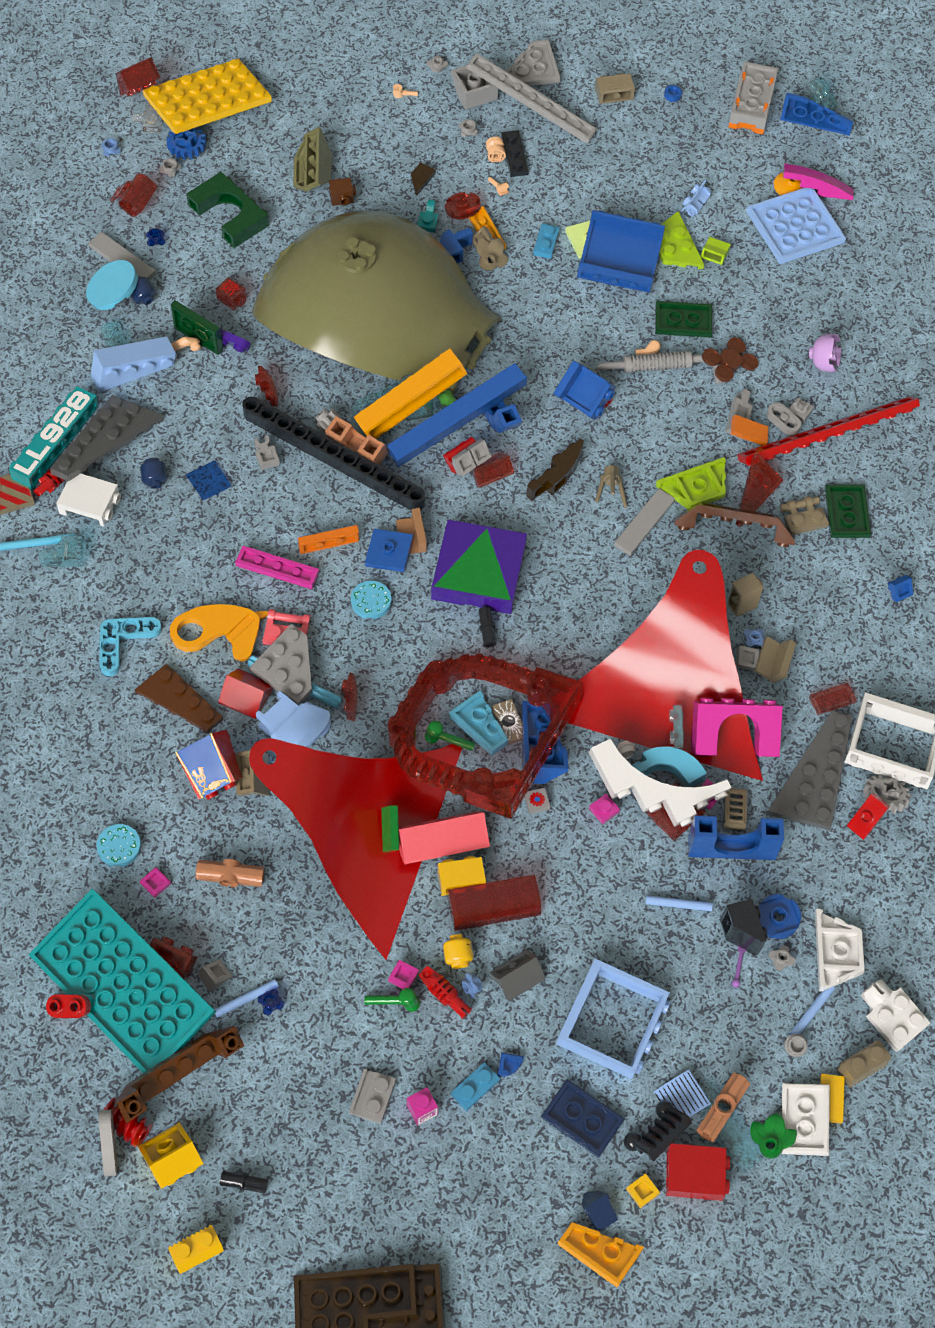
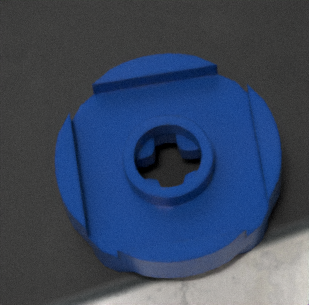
(784, 906)

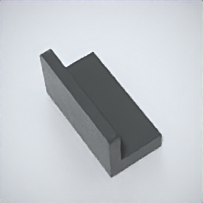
(518, 974)

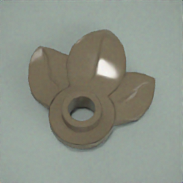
(491, 251)

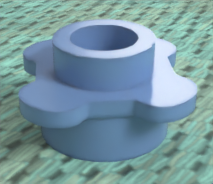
(110, 147)
(750, 641)
(471, 985)

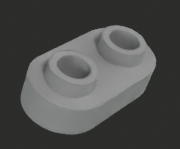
(785, 419)

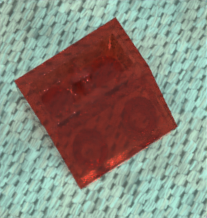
(138, 75)

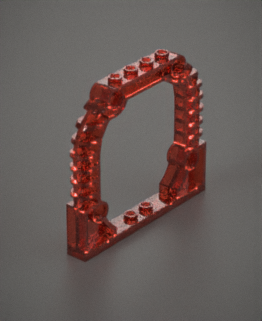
(482, 788)

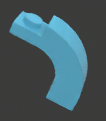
(674, 761)

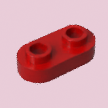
(66, 1006)

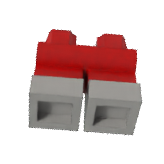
(467, 456)

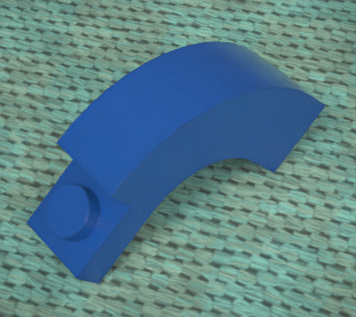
(503, 417)

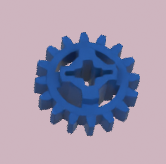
(186, 143)

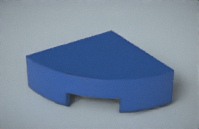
(509, 1063)

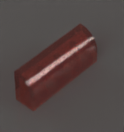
(494, 902)

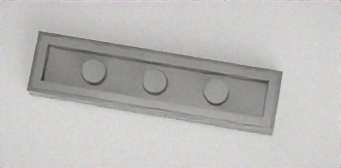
(113, 251)
(644, 522)

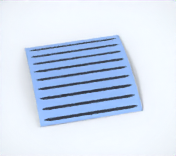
(683, 1094)

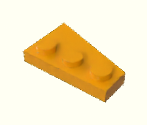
(601, 1253)

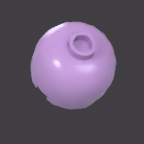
(824, 351)

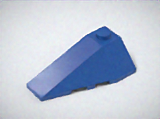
(533, 723)

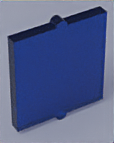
(208, 480)

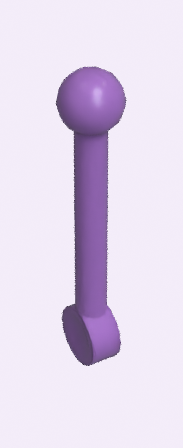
(736, 983)

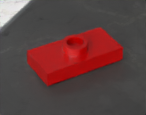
(868, 816)

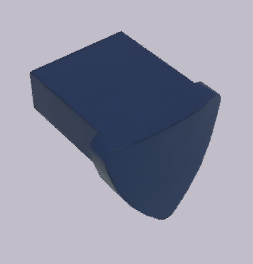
(598, 1209)

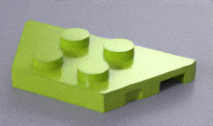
(677, 245)
(696, 484)

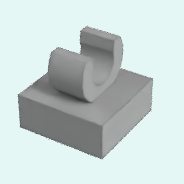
(801, 409)

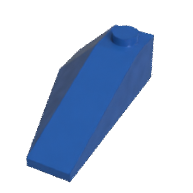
(809, 113)

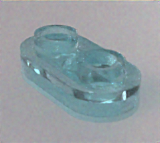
(112, 336)

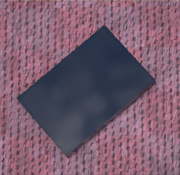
(582, 1118)

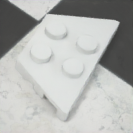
(838, 951)

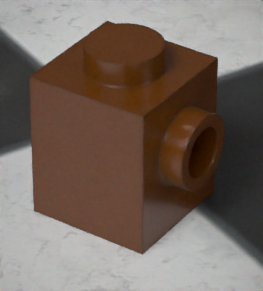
(341, 191)

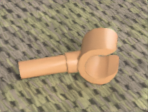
(398, 92)
(501, 188)

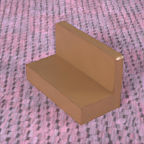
(414, 526)

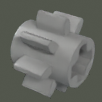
(325, 418)

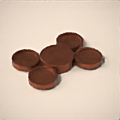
(730, 359)

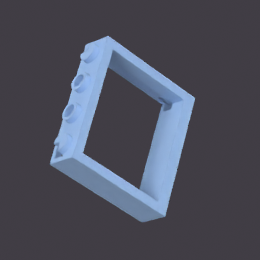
(631, 983)

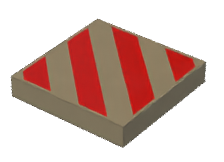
(13, 495)

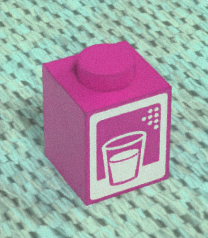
(422, 1106)

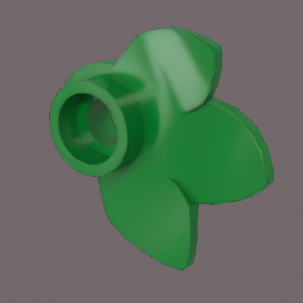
(772, 1132)

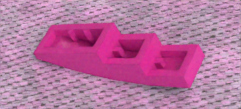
(825, 184)

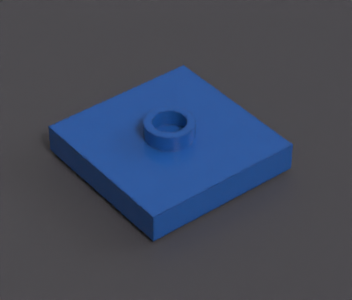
(389, 550)

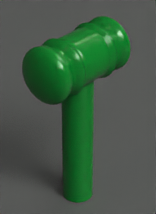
(435, 732)
(406, 997)

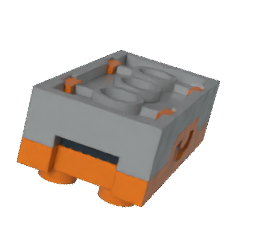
(753, 97)

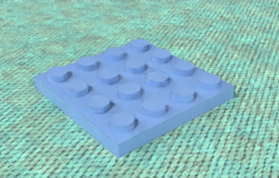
(795, 225)

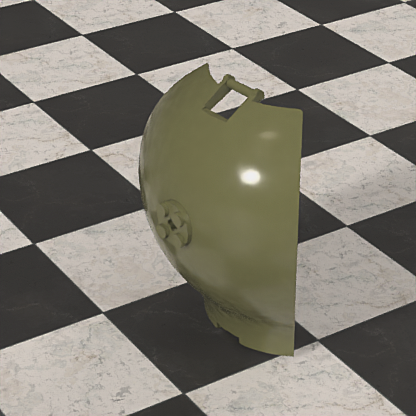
(373, 296)

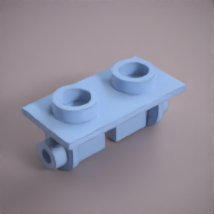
(699, 194)

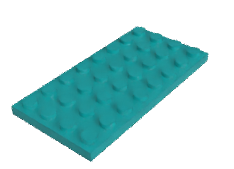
(130, 986)

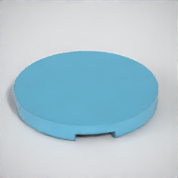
(111, 284)

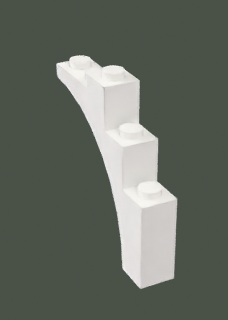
(650, 794)

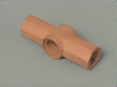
(230, 873)
(716, 1118)

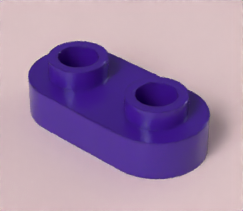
(238, 343)

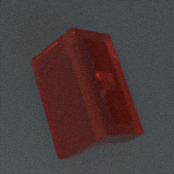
(493, 469)

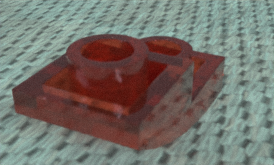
(267, 385)
(349, 688)

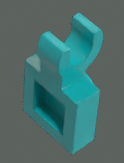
(428, 220)

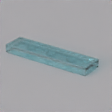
(732, 1136)

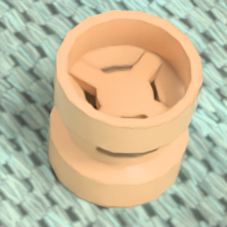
(495, 149)

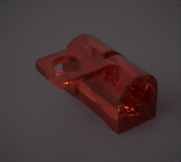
(135, 194)

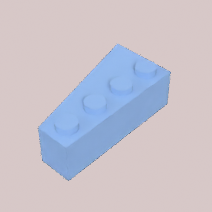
(130, 361)

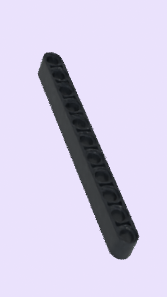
(333, 453)

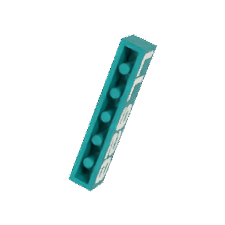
(53, 437)

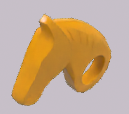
(234, 622)

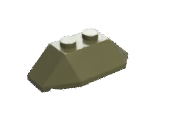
(312, 162)

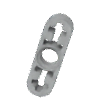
(108, 1143)

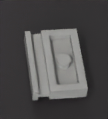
(372, 1096)

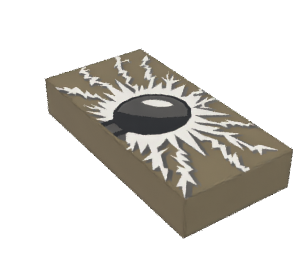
(509, 720)

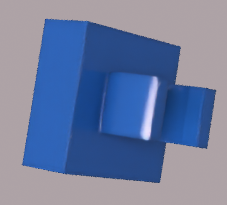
(901, 588)

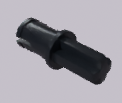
(487, 627)
(244, 1182)

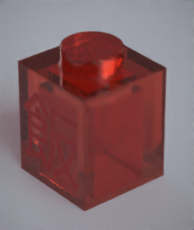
(231, 294)

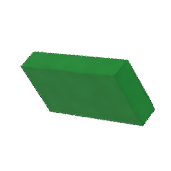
(390, 828)

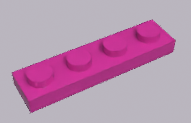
(277, 567)

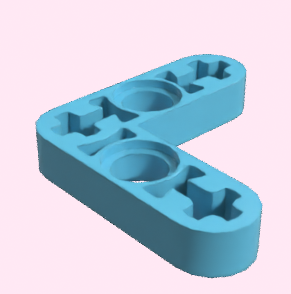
(119, 632)

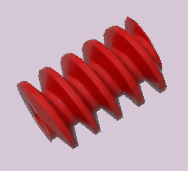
(131, 1131)

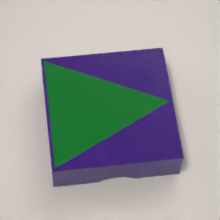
(478, 566)

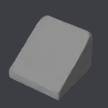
(214, 975)

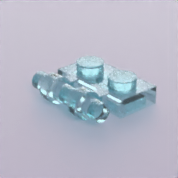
(677, 716)

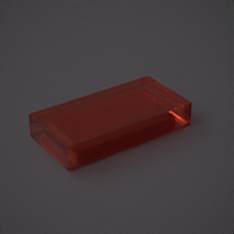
(832, 698)

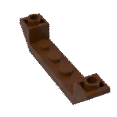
(688, 518)
(174, 1068)

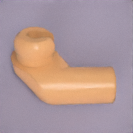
(186, 341)
(651, 348)

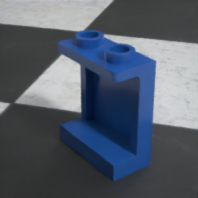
(585, 390)

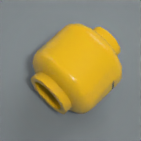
(458, 951)

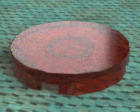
(462, 205)

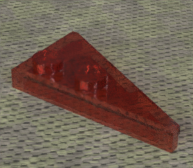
(759, 484)

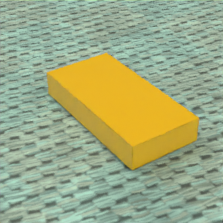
(836, 1096)

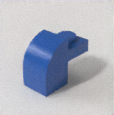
(456, 242)

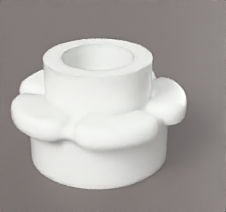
(626, 749)

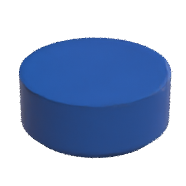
(673, 93)

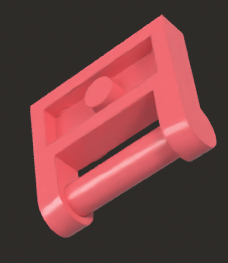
(273, 630)

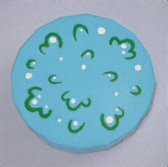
(371, 599)
(118, 845)

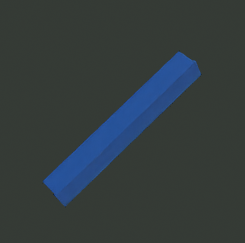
(456, 415)

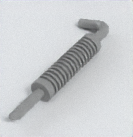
(655, 362)

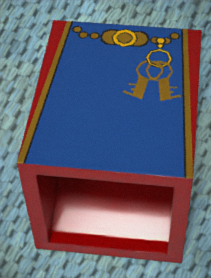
(210, 764)

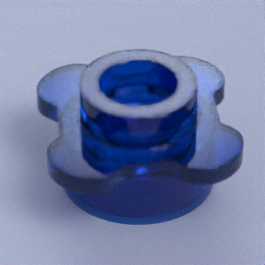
(155, 237)
(266, 997)

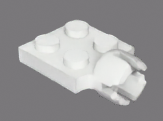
(893, 1014)

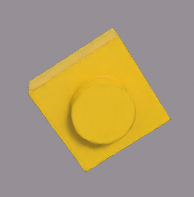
(643, 1190)

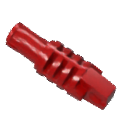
(48, 483)
(444, 991)

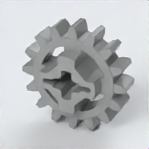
(889, 791)

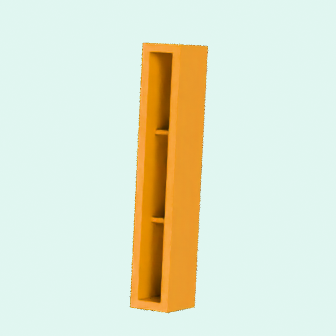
(411, 394)

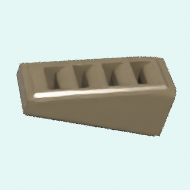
(735, 824)

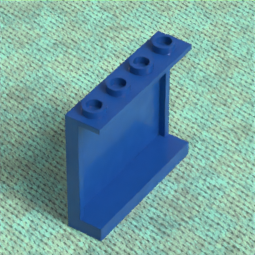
(621, 251)

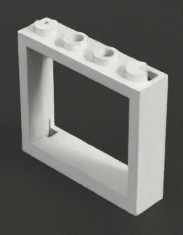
(902, 715)

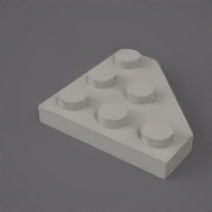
(536, 65)
(287, 665)

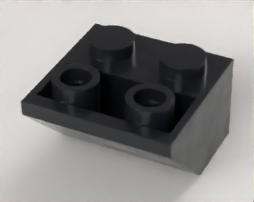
(743, 927)

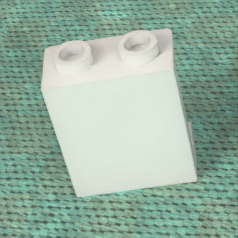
(89, 498)

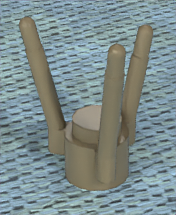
(611, 478)

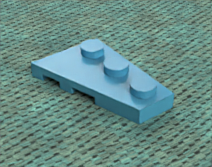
(479, 723)

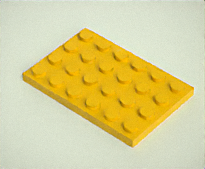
(206, 96)

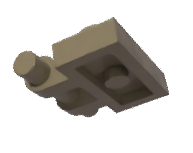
(804, 521)

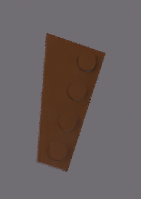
(179, 698)

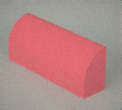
(443, 837)

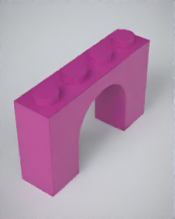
(710, 714)

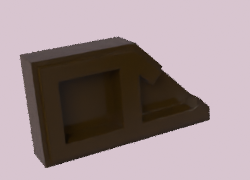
(421, 176)

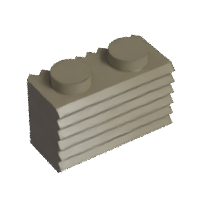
(614, 88)
(745, 594)
(864, 1063)

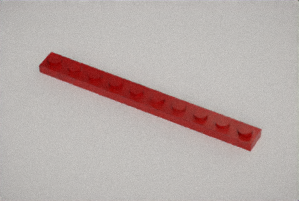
(834, 428)

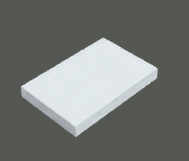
(807, 1111)

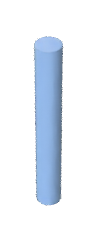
(678, 903)
(231, 1005)
(812, 1010)

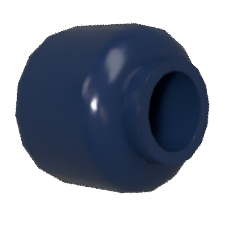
(144, 291)
(153, 473)

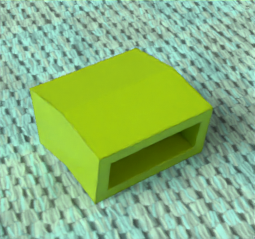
(715, 250)

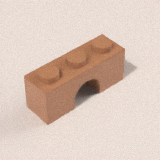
(366, 446)

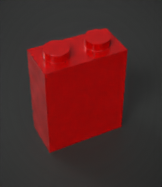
(697, 1172)

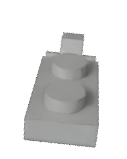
(740, 407)

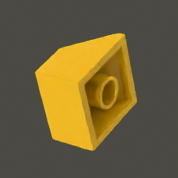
(170, 1155)

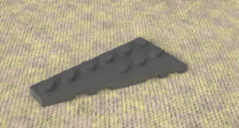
(106, 433)
(814, 784)

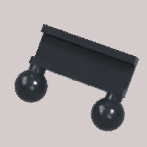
(662, 1134)

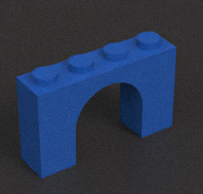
(758, 845)

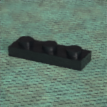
(514, 153)

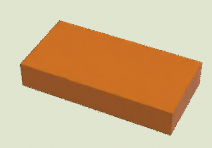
(749, 430)

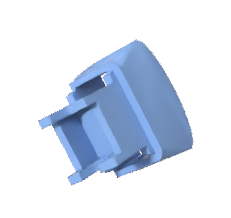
(294, 723)

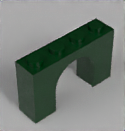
(222, 190)

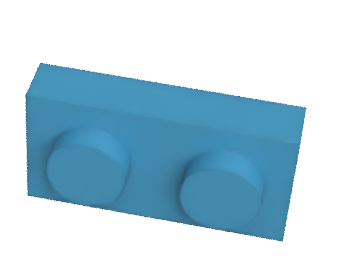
(546, 241)
(475, 1086)

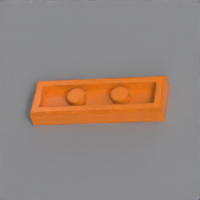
(328, 539)

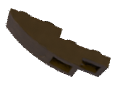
(562, 468)

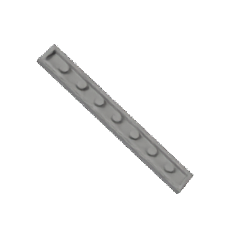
(531, 98)

